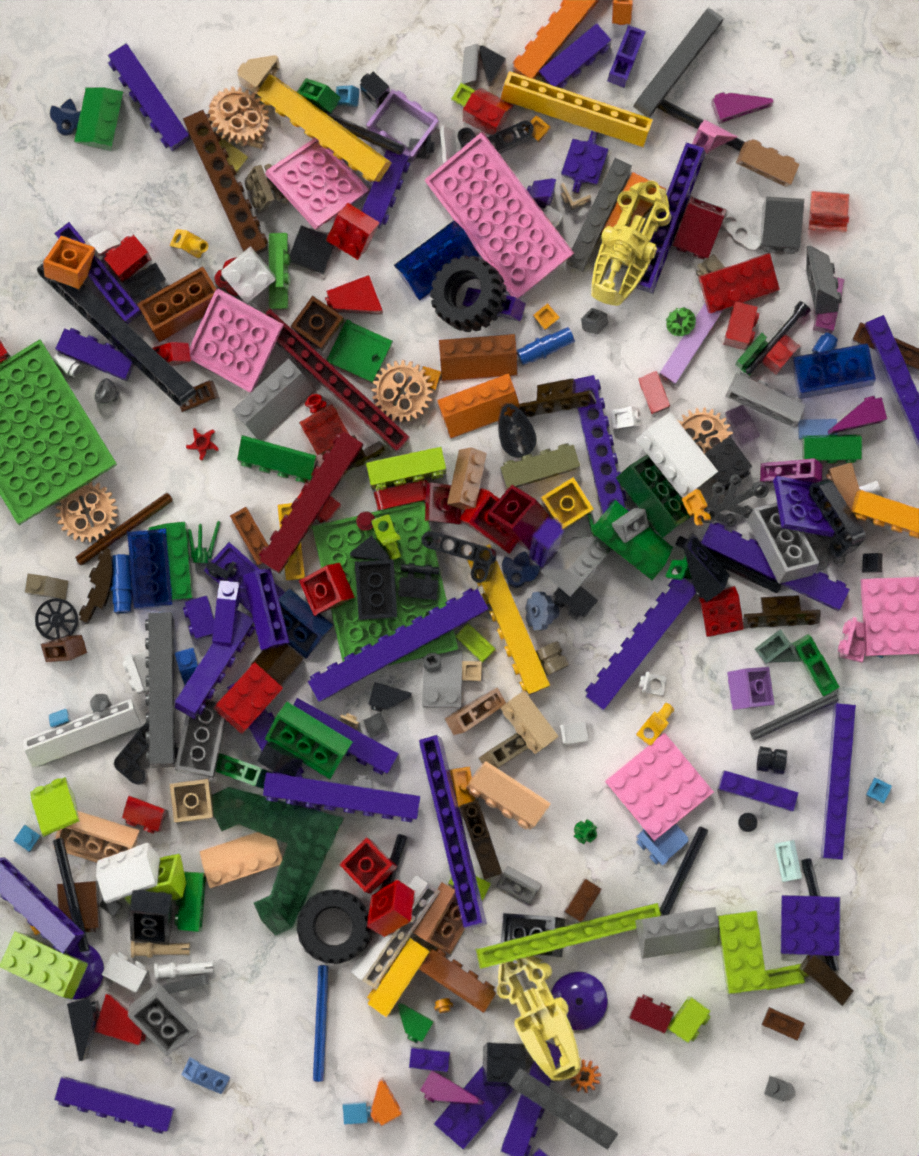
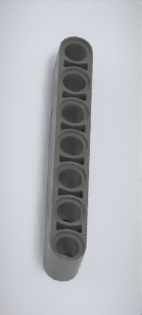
(678, 62)

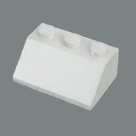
(127, 872)

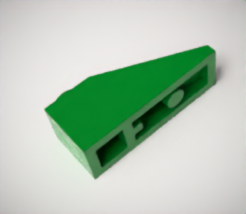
(241, 770)

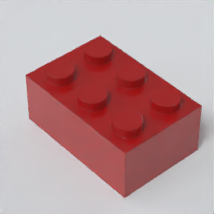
(248, 698)

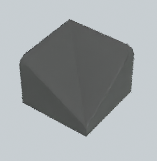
(594, 321)
(111, 907)

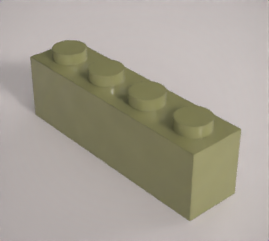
(540, 467)

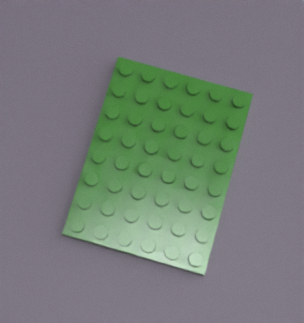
(44, 435)
(340, 537)

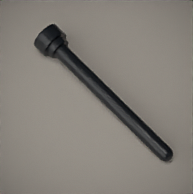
(800, 310)

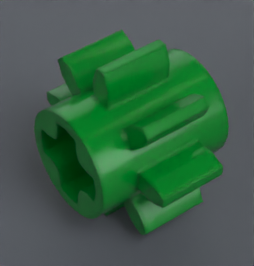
(585, 831)

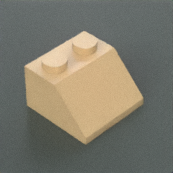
(256, 70)

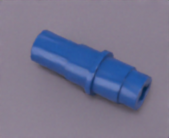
(545, 346)
(121, 584)

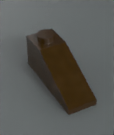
(825, 979)

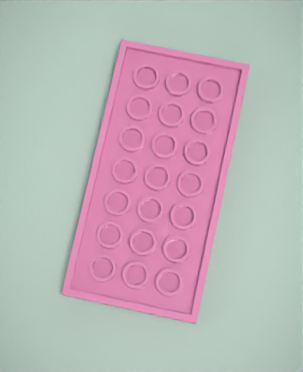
(499, 215)

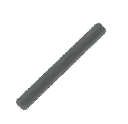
(794, 716)

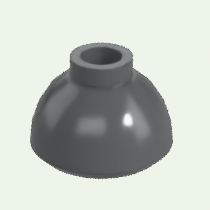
(106, 392)

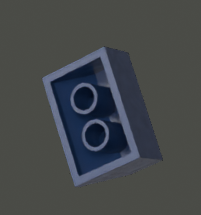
(302, 627)

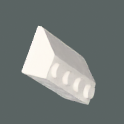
(676, 455)

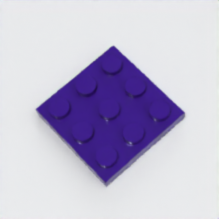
(798, 508)
(810, 925)

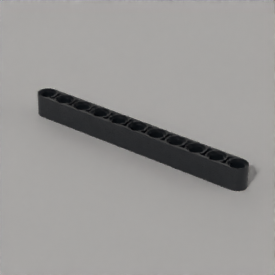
(125, 340)

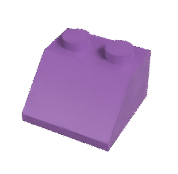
(750, 688)

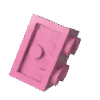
(853, 644)

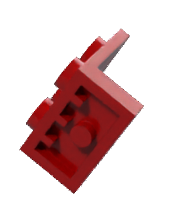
(722, 613)

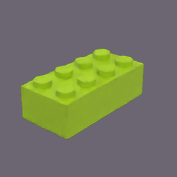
(406, 468)
(742, 952)
(43, 965)

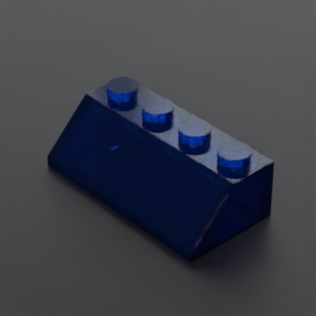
(421, 265)
(833, 371)
(149, 569)

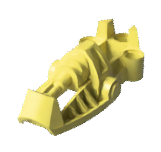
(627, 245)
(540, 1017)

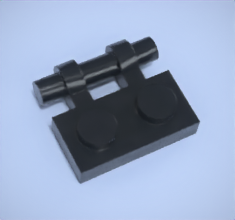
(144, 281)
(418, 588)

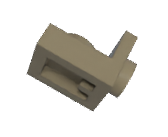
(709, 265)

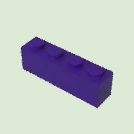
(575, 57)
(382, 193)
(94, 354)
(265, 609)
(757, 790)

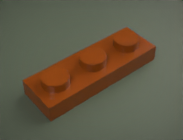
(249, 532)

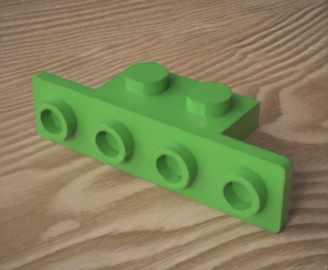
(278, 264)

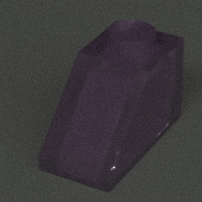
(742, 425)

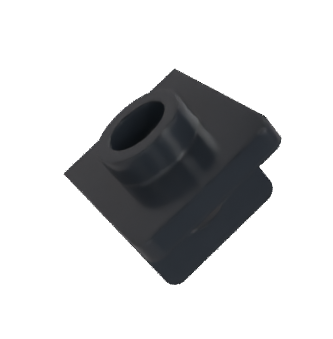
(428, 148)

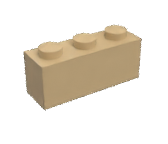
(529, 722)

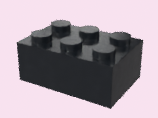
(376, 590)
(150, 917)

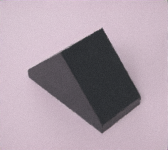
(492, 63)
(369, 551)

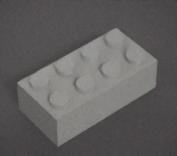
(784, 549)
(201, 742)

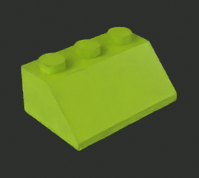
(170, 877)

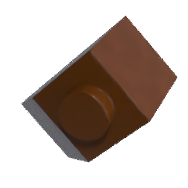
(64, 648)

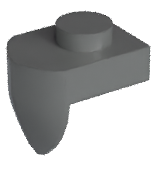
(100, 702)
(779, 1089)

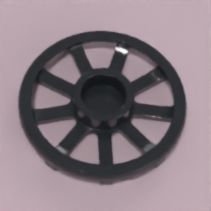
(56, 619)

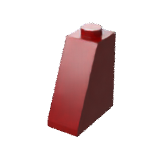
(355, 297)
(780, 354)
(115, 1022)

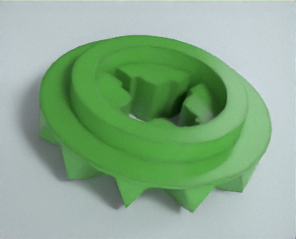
(687, 326)

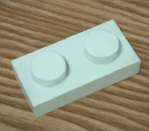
(788, 861)

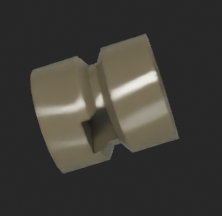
(552, 658)

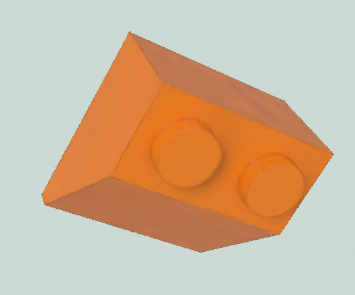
(69, 262)
(384, 1105)

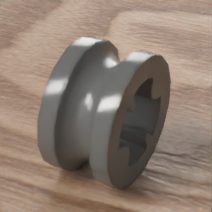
(437, 665)

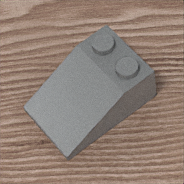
(444, 687)

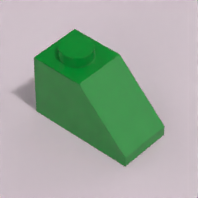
(319, 94)
(414, 1023)

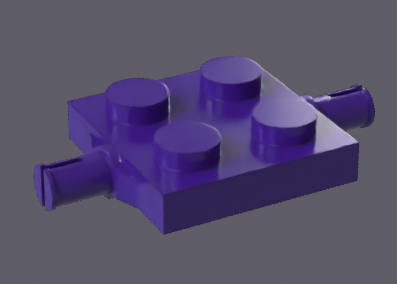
(584, 162)

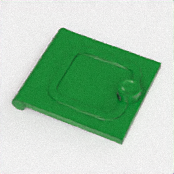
(355, 351)

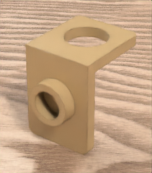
(567, 199)
(350, 720)

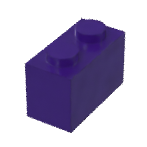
(200, 616)
(429, 1059)

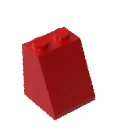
(486, 111)

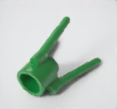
(200, 553)

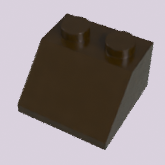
(279, 662)

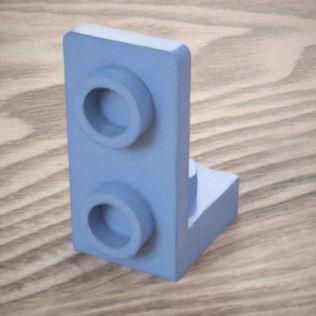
(205, 1076)

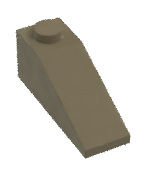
(504, 751)

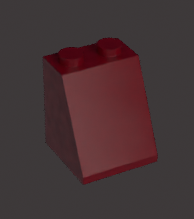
(699, 228)
(519, 515)

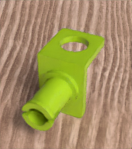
(387, 537)

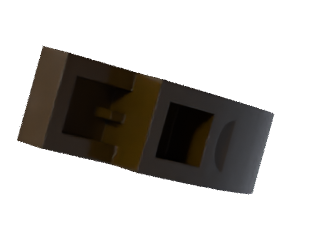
(102, 578)
(481, 839)

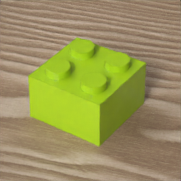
(689, 1019)

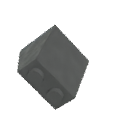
(781, 224)

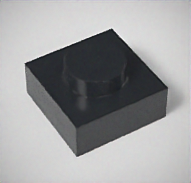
(872, 563)

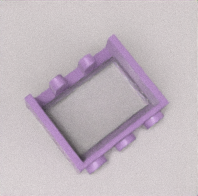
(403, 122)

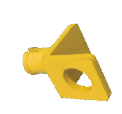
(189, 243)
(657, 723)

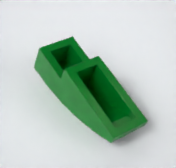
(815, 665)

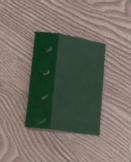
(655, 494)

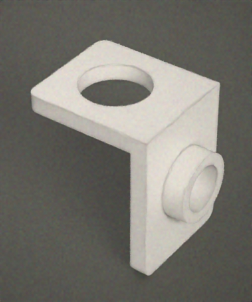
(645, 683)
(573, 733)

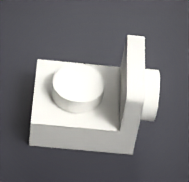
(626, 417)

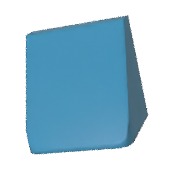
(349, 95)
(59, 718)

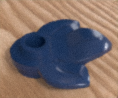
(67, 115)
(521, 567)

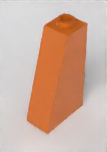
(642, 208)

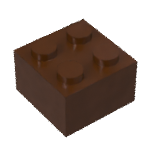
(317, 323)

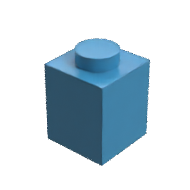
(356, 1112)

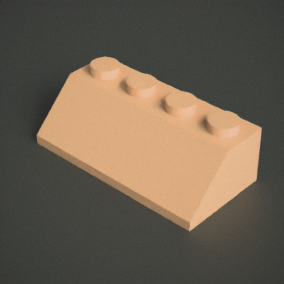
(507, 796)
(97, 838)
(240, 858)

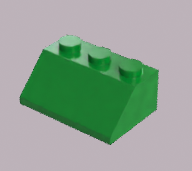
(98, 117)
(192, 903)

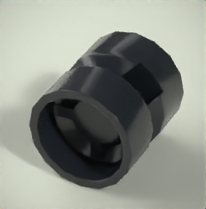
(771, 759)

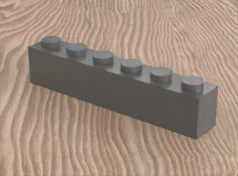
(599, 214)
(563, 1108)

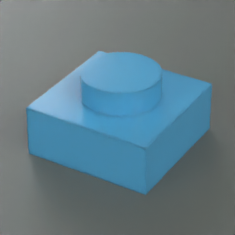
(878, 790)
(27, 838)

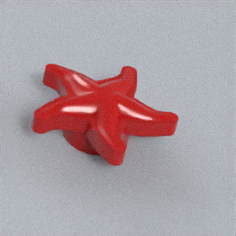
(202, 443)

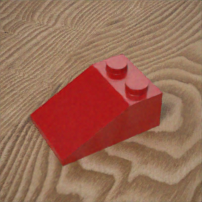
(484, 525)

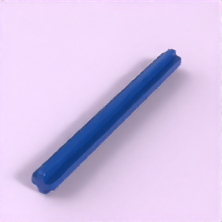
(320, 1024)

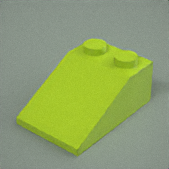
(54, 806)

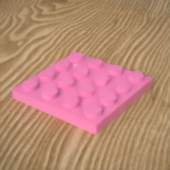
(316, 182)
(234, 340)
(890, 616)
(659, 787)

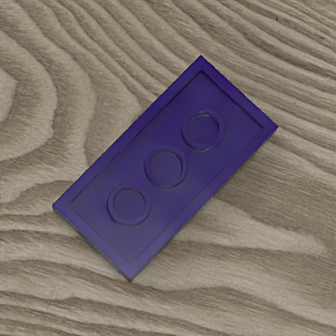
(244, 566)
(464, 1121)

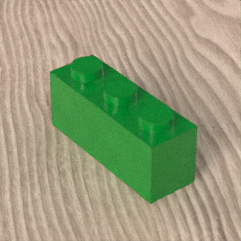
(832, 447)

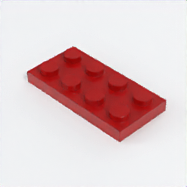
(739, 283)

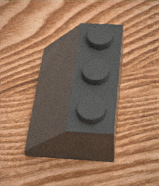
(822, 282)

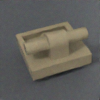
(261, 188)

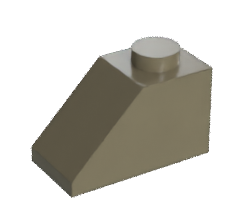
(46, 586)

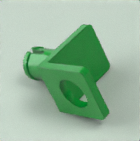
(682, 569)

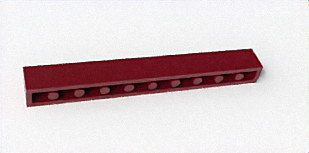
(340, 387)

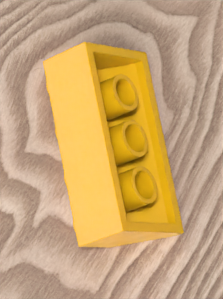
(398, 977)

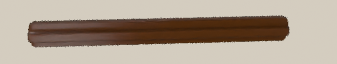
(125, 527)

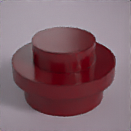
(364, 520)

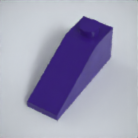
(542, 191)
(512, 309)
(226, 612)

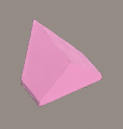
(711, 136)

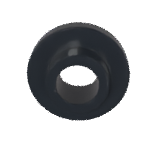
(743, 817)

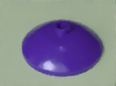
(93, 975)
(593, 994)

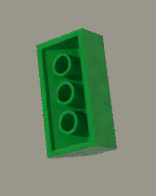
(276, 459)
(645, 551)
(178, 560)
(309, 739)

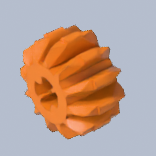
(591, 1076)

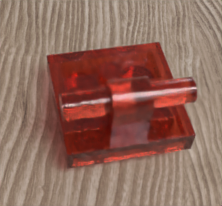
(828, 211)
(322, 428)

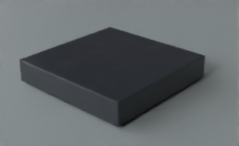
(311, 250)

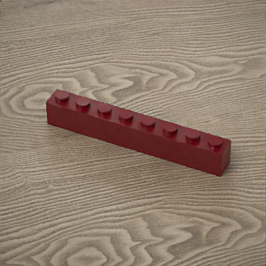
(311, 502)

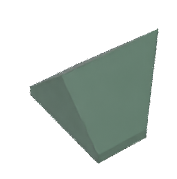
(777, 649)

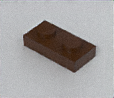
(783, 1023)

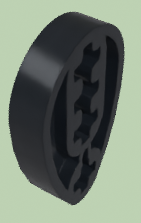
(526, 430)

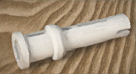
(172, 970)

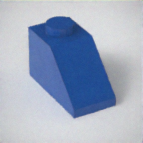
(187, 663)

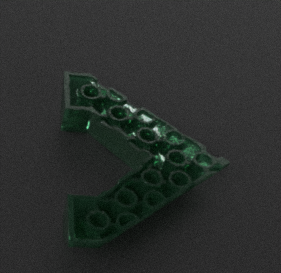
(308, 840)

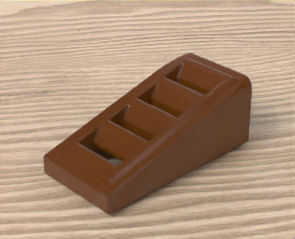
(213, 395)

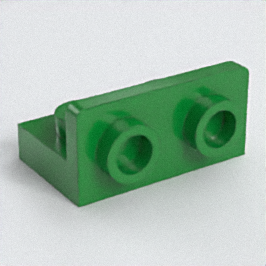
(752, 352)

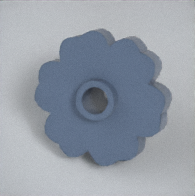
(541, 611)

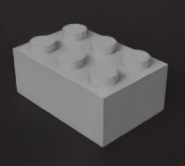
(162, 1019)

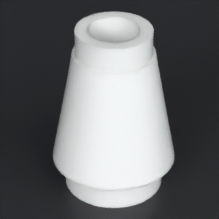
(68, 365)

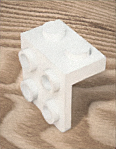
(136, 667)

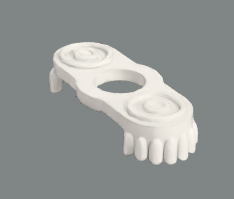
(731, 225)

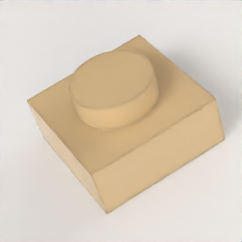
(471, 670)

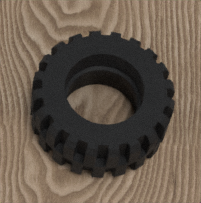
(448, 284)
(307, 926)

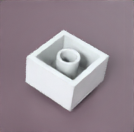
(248, 275)

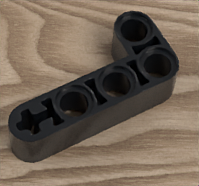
(498, 138)
(839, 516)
(458, 550)
(133, 758)

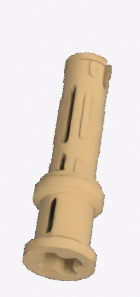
(149, 949)

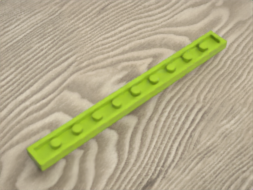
(564, 936)

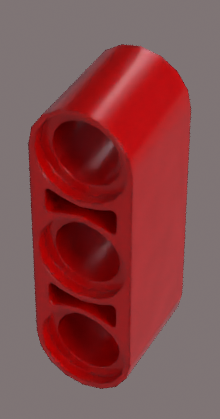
(400, 495)

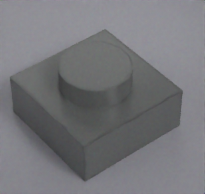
(376, 725)

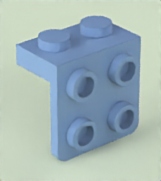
(664, 846)

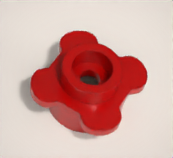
(315, 403)

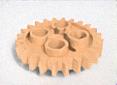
(238, 115)
(388, 381)
(695, 421)
(70, 518)

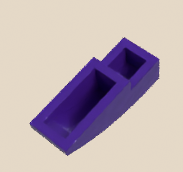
(626, 56)

